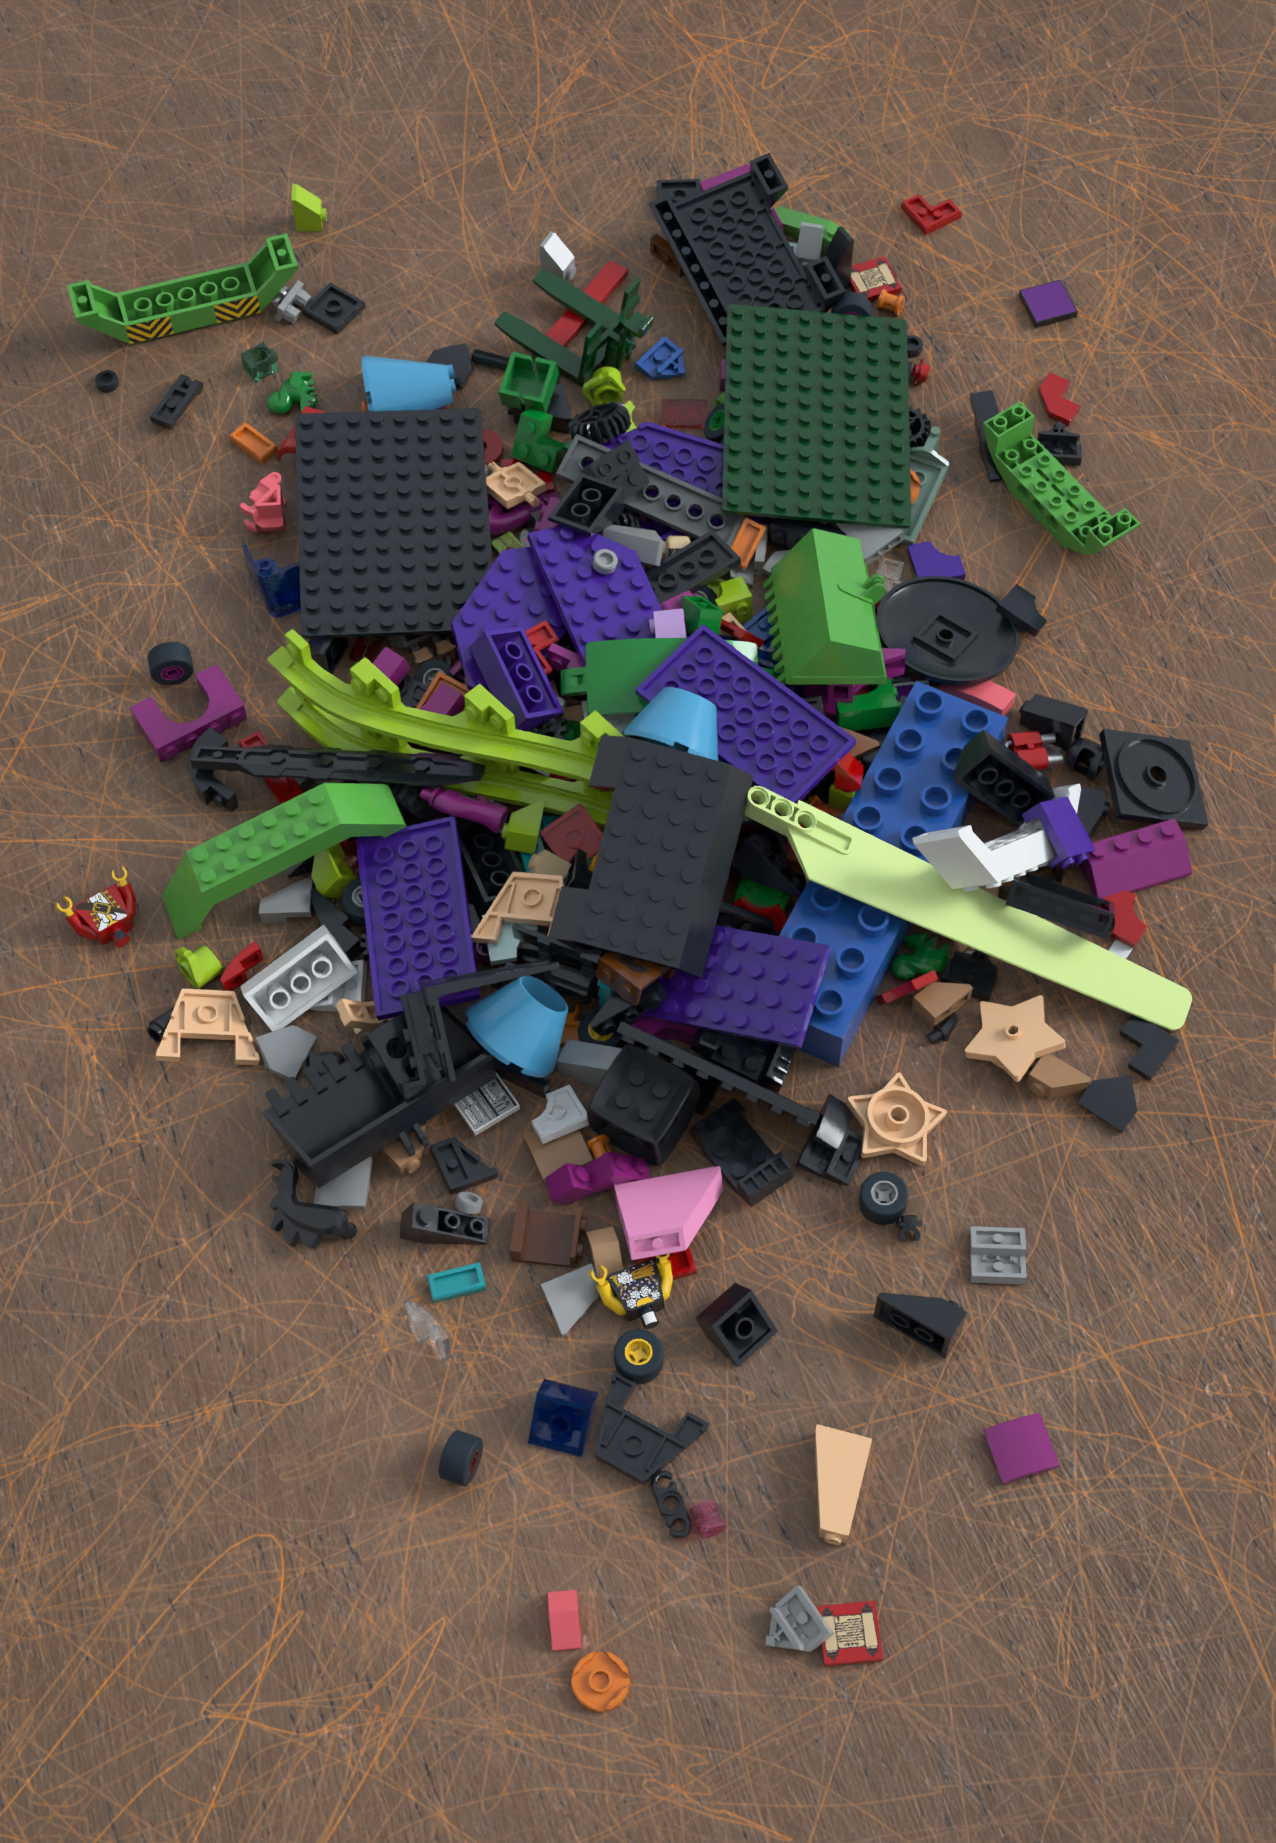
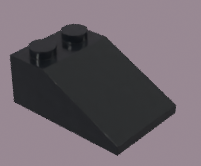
(589, 505)
(923, 1319)

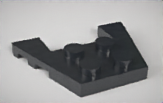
(633, 1443)

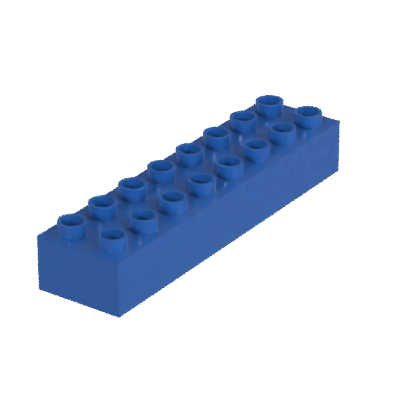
(900, 798)

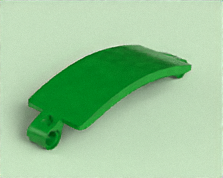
(620, 666)

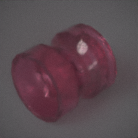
(708, 1518)

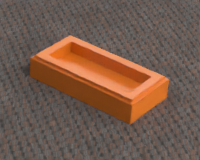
(253, 443)
(747, 541)

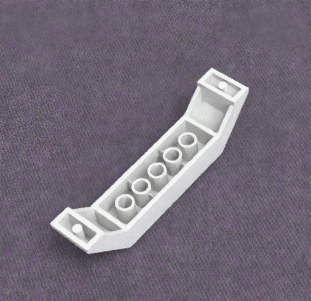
(971, 863)

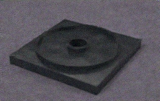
(1137, 794)

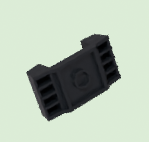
(750, 1058)
(741, 1153)

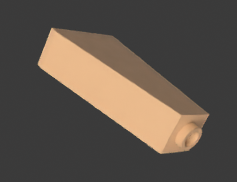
(839, 1476)

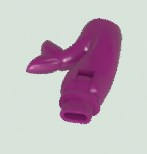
(515, 517)
(478, 810)

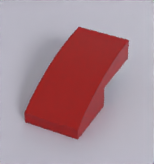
(235, 973)

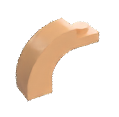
(358, 1015)

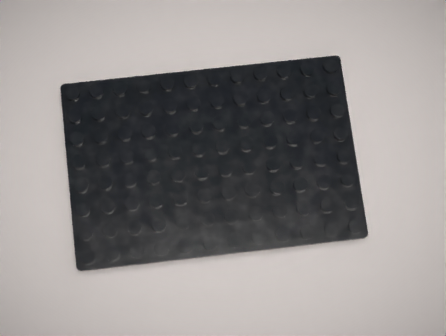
(390, 520)

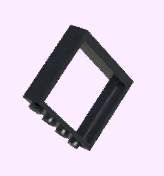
(1061, 904)

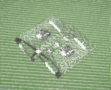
(427, 1328)

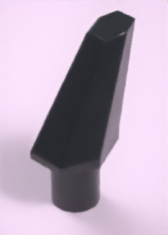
(943, 1029)

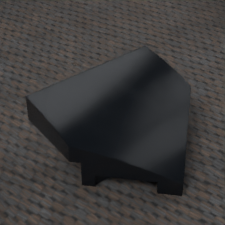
(459, 357)
(1062, 444)
(973, 969)
(1111, 1101)

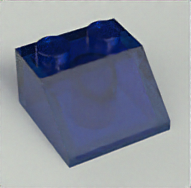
(562, 1417)

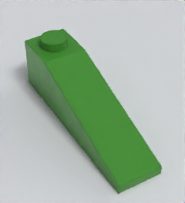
(792, 222)

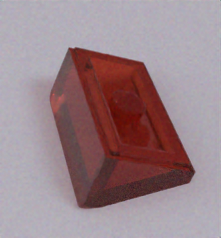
(683, 413)

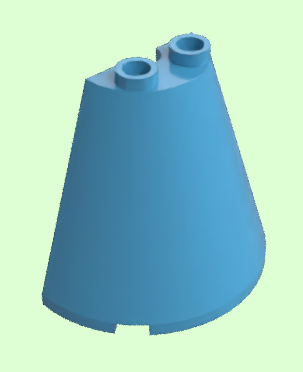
(406, 384)

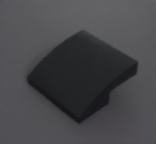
(832, 1165)

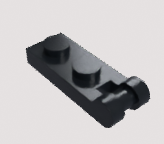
(176, 401)

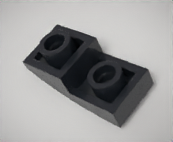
(832, 1123)

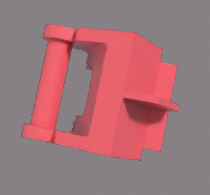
(268, 506)

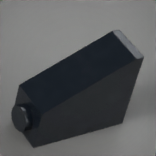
(557, 407)
(1054, 717)

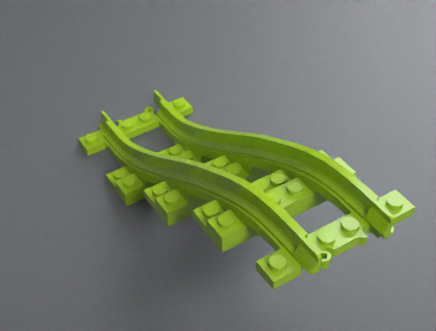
(481, 733)

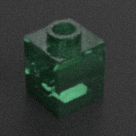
(259, 362)

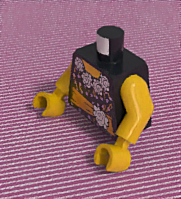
(637, 1289)

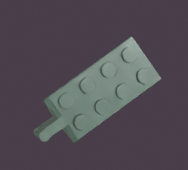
(931, 471)

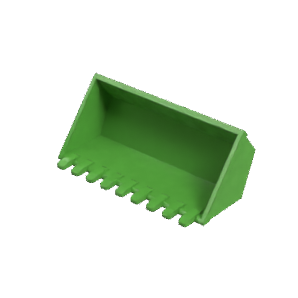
(825, 613)

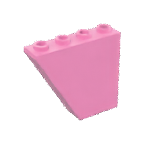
(667, 1210)

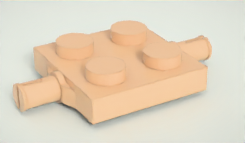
(514, 485)

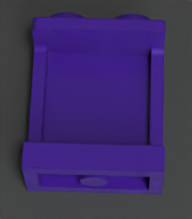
(1063, 831)

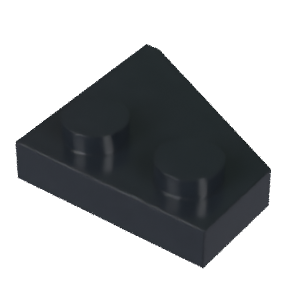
(460, 1166)

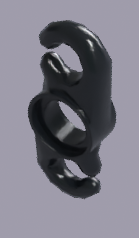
(671, 1491)

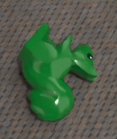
(294, 390)
(924, 959)

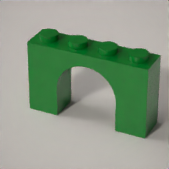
(870, 710)

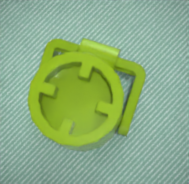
(606, 386)
(198, 966)

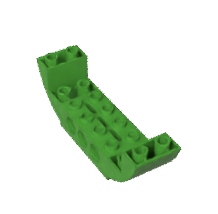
(1049, 488)

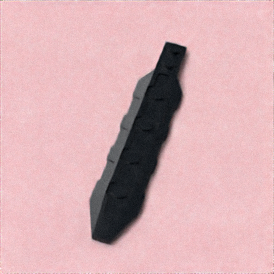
(339, 764)

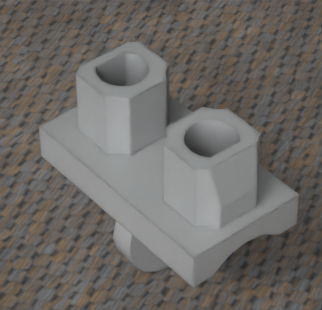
(286, 300)

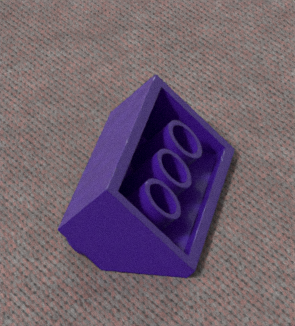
(516, 676)

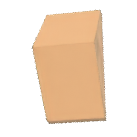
(605, 1250)

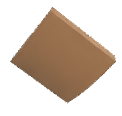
(554, 1154)

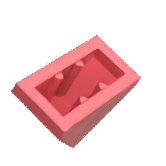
(564, 1620)

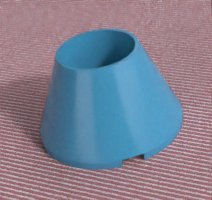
(678, 722)
(521, 1024)

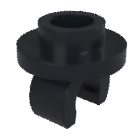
(909, 1222)

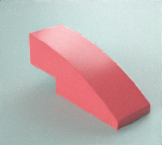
(984, 694)

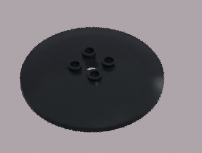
(932, 607)

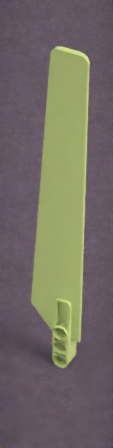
(912, 889)

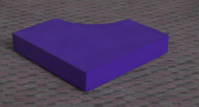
(931, 562)

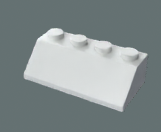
(298, 979)

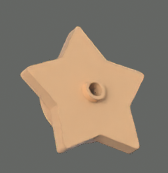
(1014, 1036)
(895, 1121)

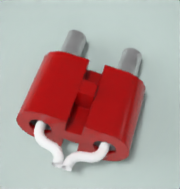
(1029, 748)

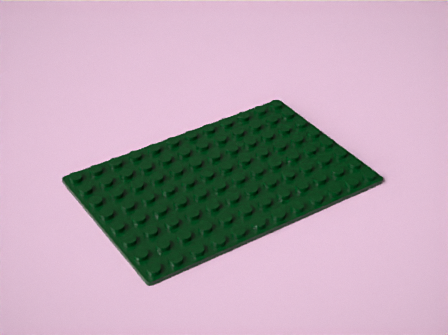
(816, 417)

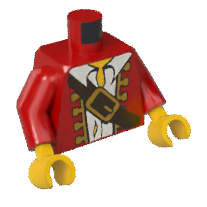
(105, 914)

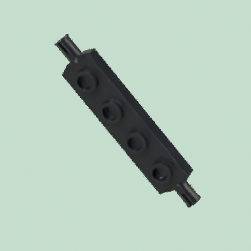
(745, 920)

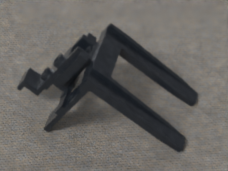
(565, 980)
(416, 1017)

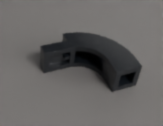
(204, 782)

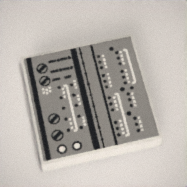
(487, 1106)

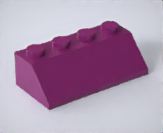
(1137, 860)

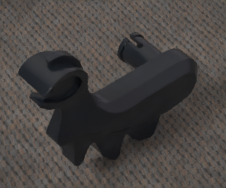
(302, 1219)

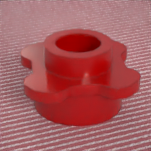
(920, 372)

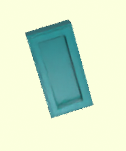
(456, 1282)

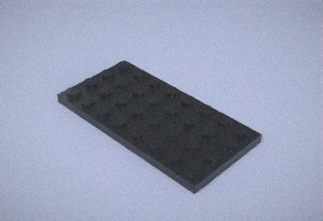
(709, 1070)

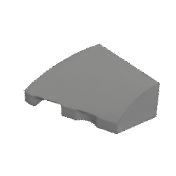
(287, 903)
(570, 1297)

